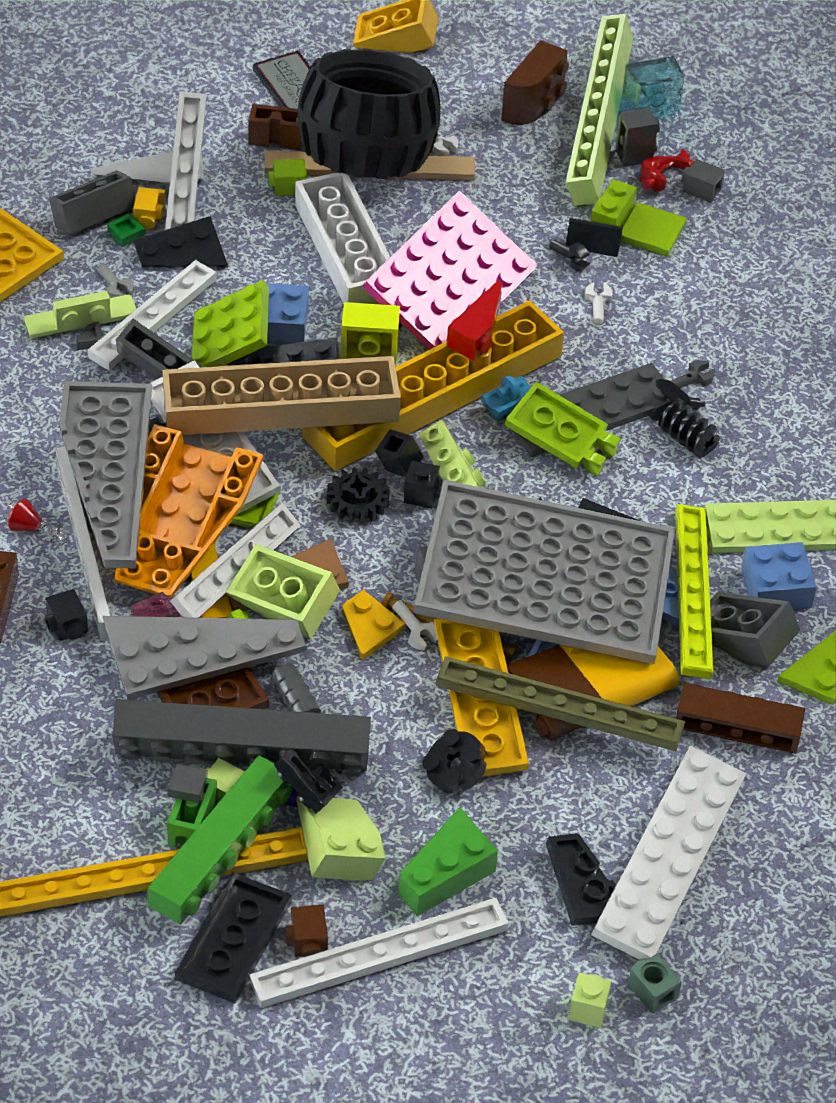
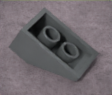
(752, 627)

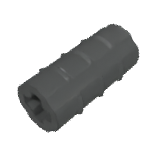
(293, 689)

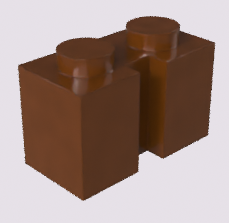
(274, 125)

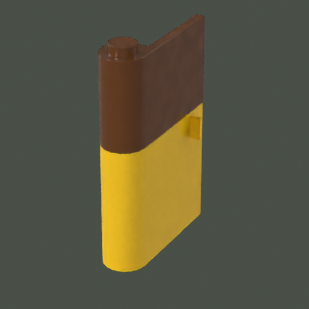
(596, 675)

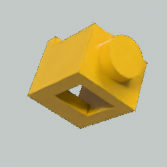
(149, 206)

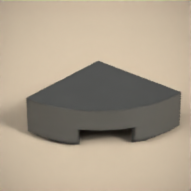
(89, 336)

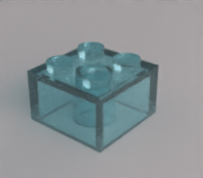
(653, 85)

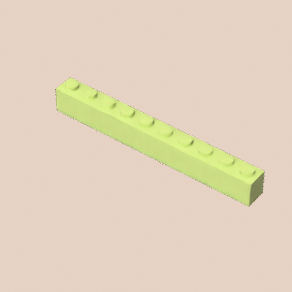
(599, 110)

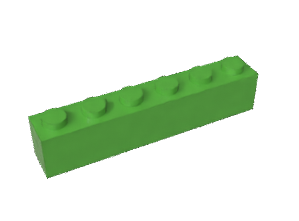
(218, 841)

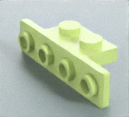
(79, 313)
(454, 462)

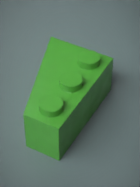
(447, 864)

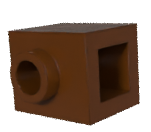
(307, 930)

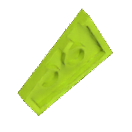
(815, 671)

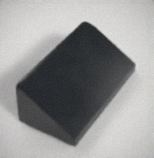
(595, 236)

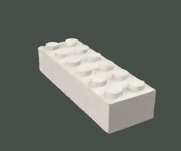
(341, 233)

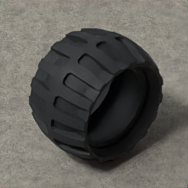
(369, 113)

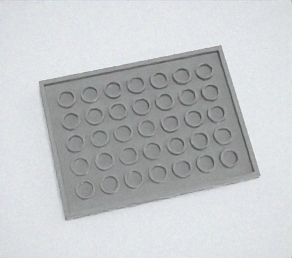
(546, 571)

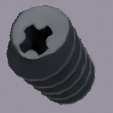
(689, 428)

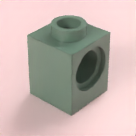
(654, 994)

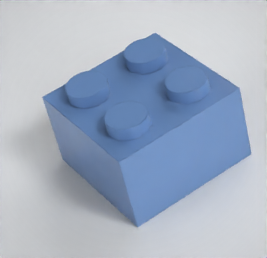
(287, 313)
(779, 574)

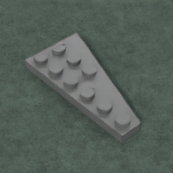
(182, 650)

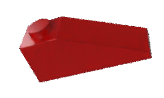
(474, 328)

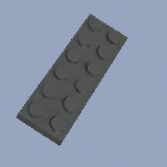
(614, 400)

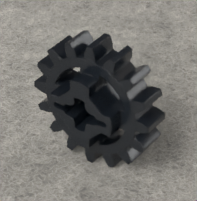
(358, 495)

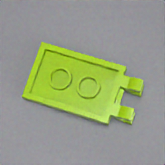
(562, 429)

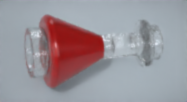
(24, 517)

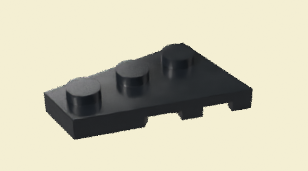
(182, 246)
(579, 878)

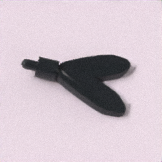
(673, 393)

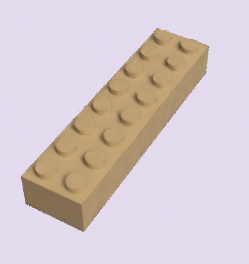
(281, 395)

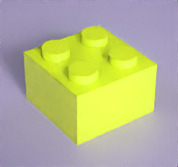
(369, 330)

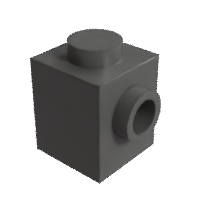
(703, 180)

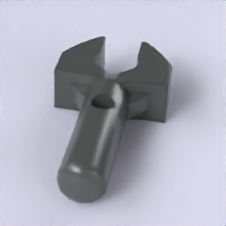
(695, 374)

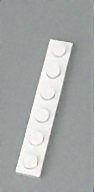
(186, 159)
(156, 310)
(217, 578)

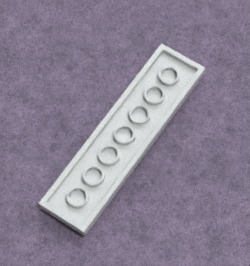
(669, 855)

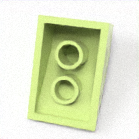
(284, 588)
(341, 841)

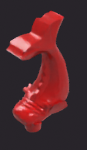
(652, 168)

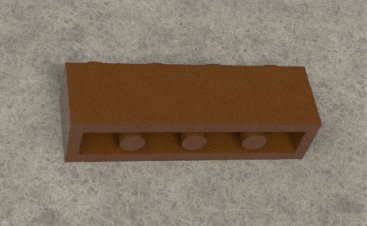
(740, 718)

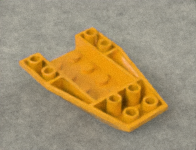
(184, 508)

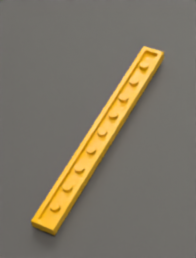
(135, 874)

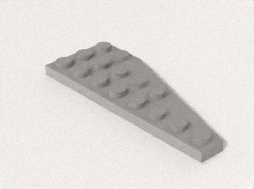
(107, 448)

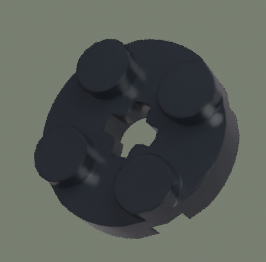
(444, 750)

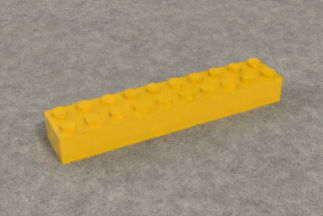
(446, 381)

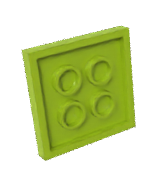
(231, 326)

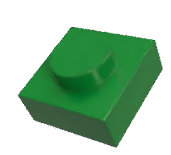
(125, 229)

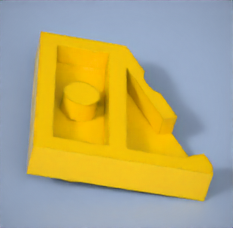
(370, 623)

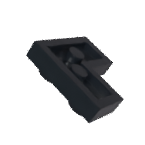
(314, 787)

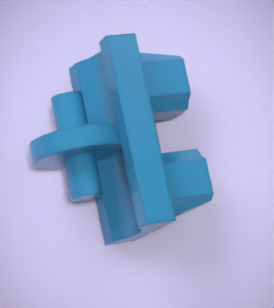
(506, 397)

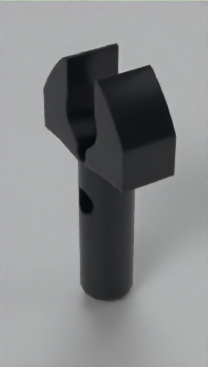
(575, 252)

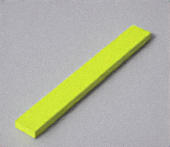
(693, 592)

